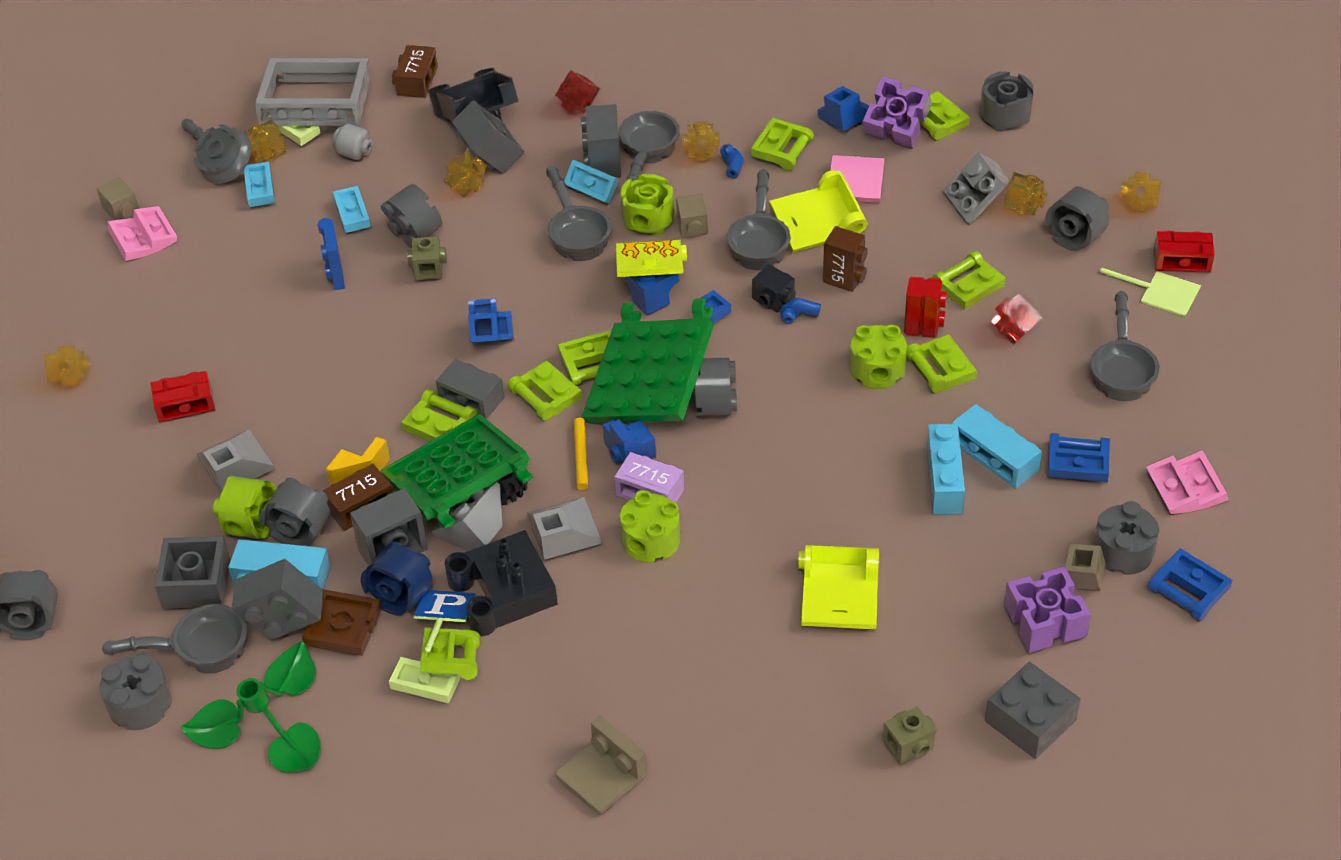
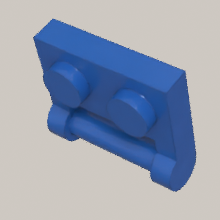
(331, 253)
(1078, 458)
(1195, 577)

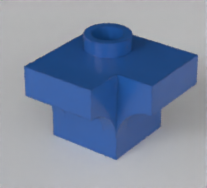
(842, 108)
(651, 291)
(487, 323)
(628, 438)

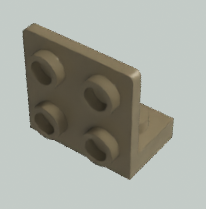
(604, 767)

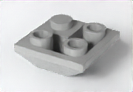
(976, 186)
(235, 457)
(475, 520)
(564, 528)

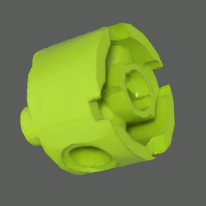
(647, 204)
(878, 355)
(241, 505)
(650, 527)

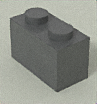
(471, 387)

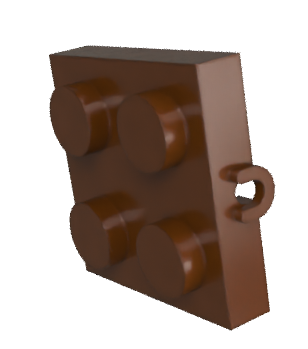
(344, 623)

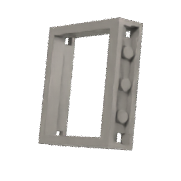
(313, 110)

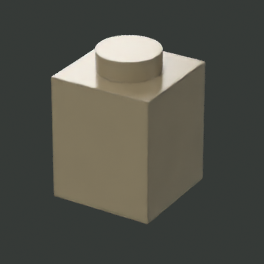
(117, 199)
(692, 215)
(1085, 566)

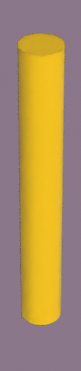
(580, 454)

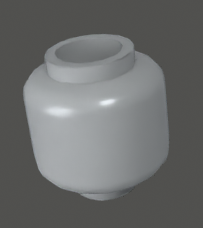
(352, 141)

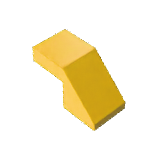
(348, 463)

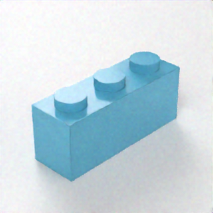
(997, 446)
(945, 469)
(255, 555)

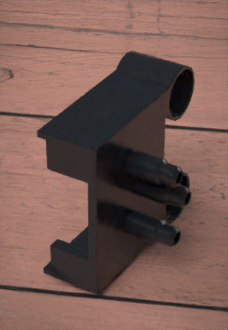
(487, 88)
(510, 577)

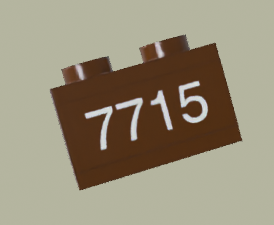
(415, 71)
(844, 259)
(354, 492)

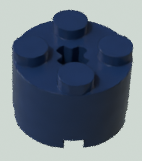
(397, 578)

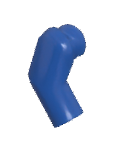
(733, 159)
(797, 306)

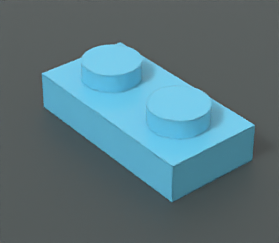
(591, 181)
(259, 184)
(351, 209)

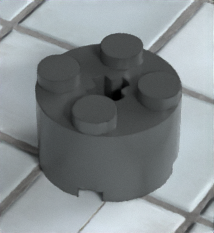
(1006, 100)
(411, 214)
(1077, 218)
(714, 387)
(295, 513)
(1127, 537)
(26, 604)
(135, 692)

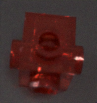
(577, 92)
(1015, 318)

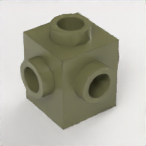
(427, 257)
(909, 735)

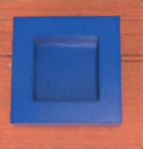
(720, 306)

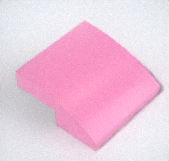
(862, 175)
(142, 234)
(1187, 483)

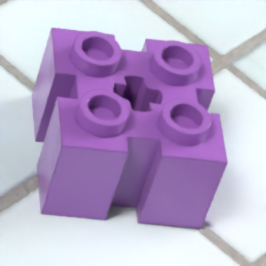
(884, 116)
(1047, 609)

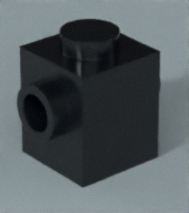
(773, 288)

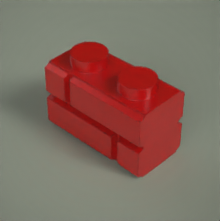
(1184, 251)
(923, 307)
(182, 396)

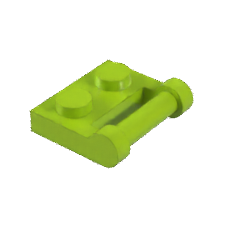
(946, 115)
(774, 140)
(973, 286)
(582, 353)
(948, 360)
(549, 384)
(431, 424)
(441, 656)

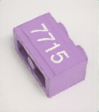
(645, 474)

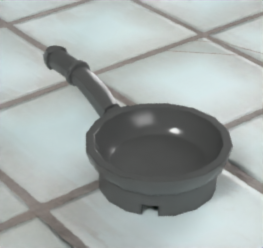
(648, 138)
(220, 151)
(577, 229)
(759, 237)
(1124, 366)
(204, 638)

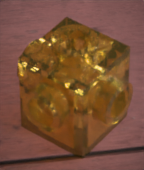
(697, 132)
(266, 141)
(465, 173)
(1151, 189)
(1025, 194)
(57, 366)

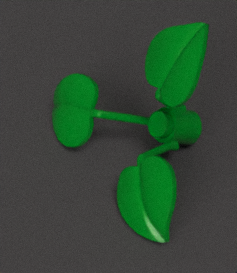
(296, 749)

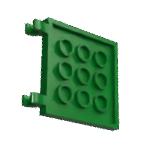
(649, 367)
(457, 467)

